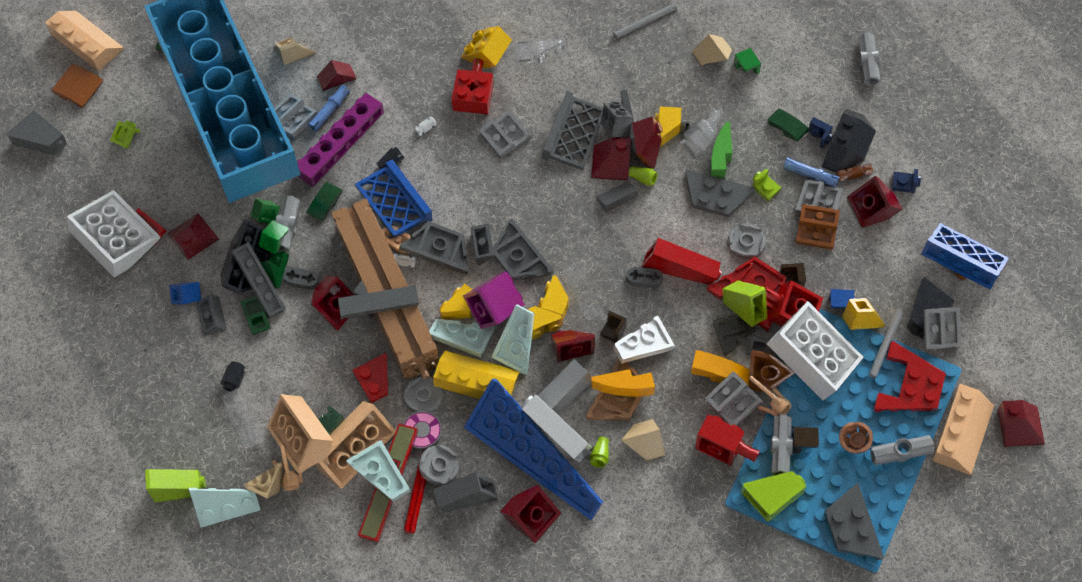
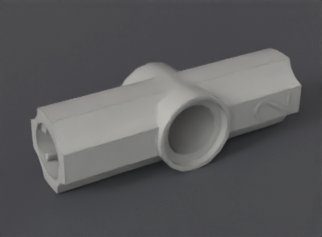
(869, 59)
(288, 218)
(781, 444)
(890, 453)

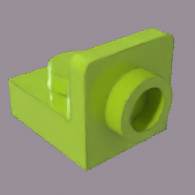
(124, 133)
(765, 185)

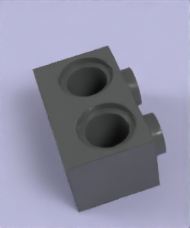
(616, 119)

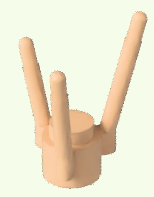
(779, 403)
(290, 479)

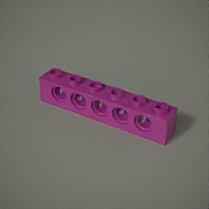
(371, 110)

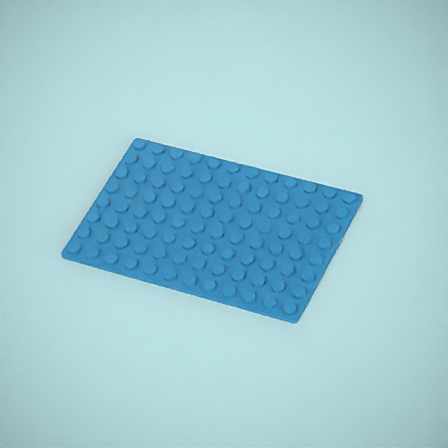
(830, 468)

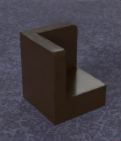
(794, 272)
(614, 327)
(804, 438)

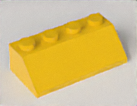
(471, 375)

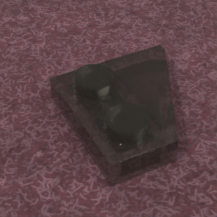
(732, 332)

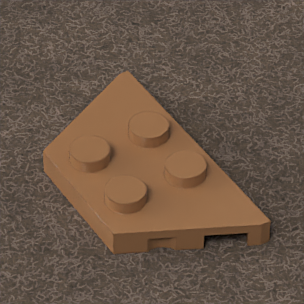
(612, 406)

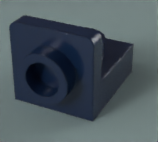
(821, 129)
(906, 181)

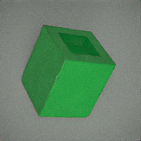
(747, 60)
(264, 211)
(272, 236)

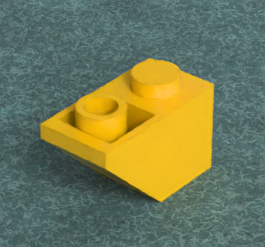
(670, 121)
(555, 298)
(456, 306)
(861, 315)
(544, 321)

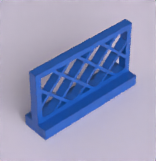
(408, 194)
(965, 264)

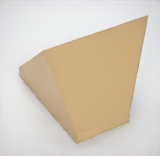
(712, 50)
(292, 51)
(645, 440)
(268, 482)

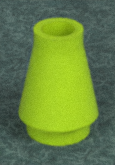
(644, 175)
(600, 454)

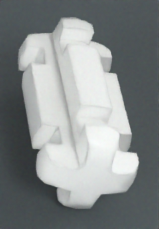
(425, 126)
(405, 260)

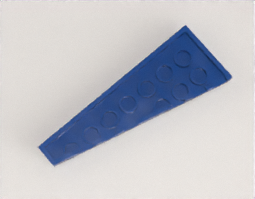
(514, 435)

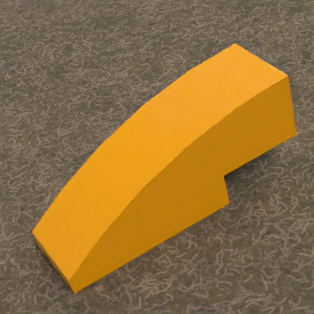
(717, 367)
(624, 384)

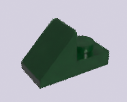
(276, 267)

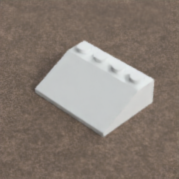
(112, 232)
(815, 351)

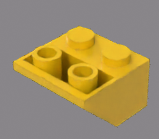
(487, 45)

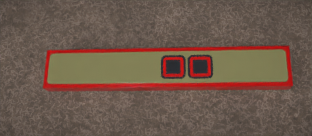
(380, 504)

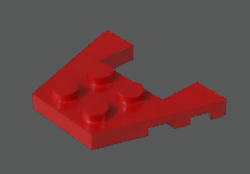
(752, 272)
(920, 384)

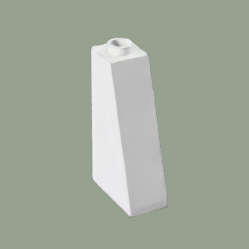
(557, 428)

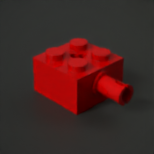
(473, 90)
(789, 300)
(723, 441)

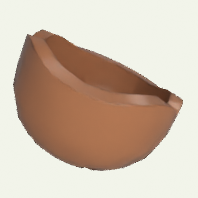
(858, 440)

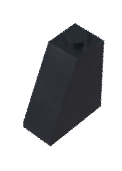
(927, 297)

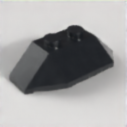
(849, 142)
(231, 274)

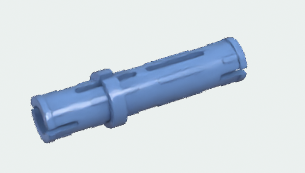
(333, 103)
(810, 172)

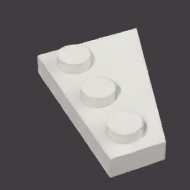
(645, 342)

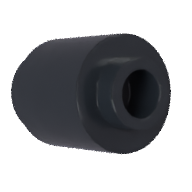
(233, 376)

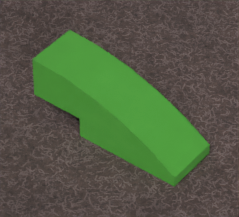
(721, 152)

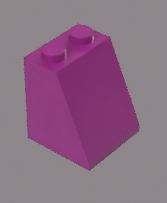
(493, 300)

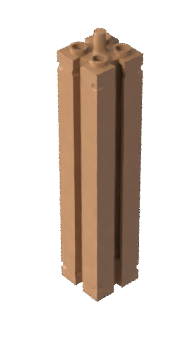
(379, 271)

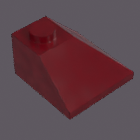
(647, 140)
(611, 159)
(874, 202)
(193, 236)
(326, 300)
(572, 344)
(1020, 423)
(531, 512)

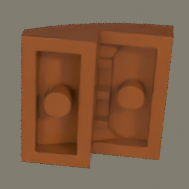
(77, 85)
(817, 226)

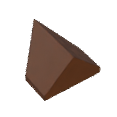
(767, 370)

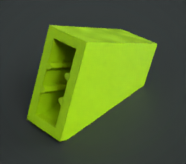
(746, 301)
(172, 484)
(773, 493)

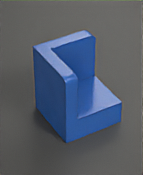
(185, 292)
(840, 298)

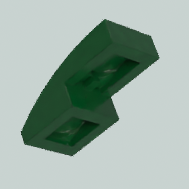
(790, 125)
(323, 201)
(255, 315)

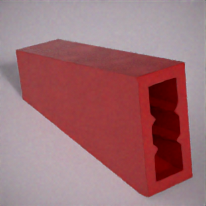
(681, 262)

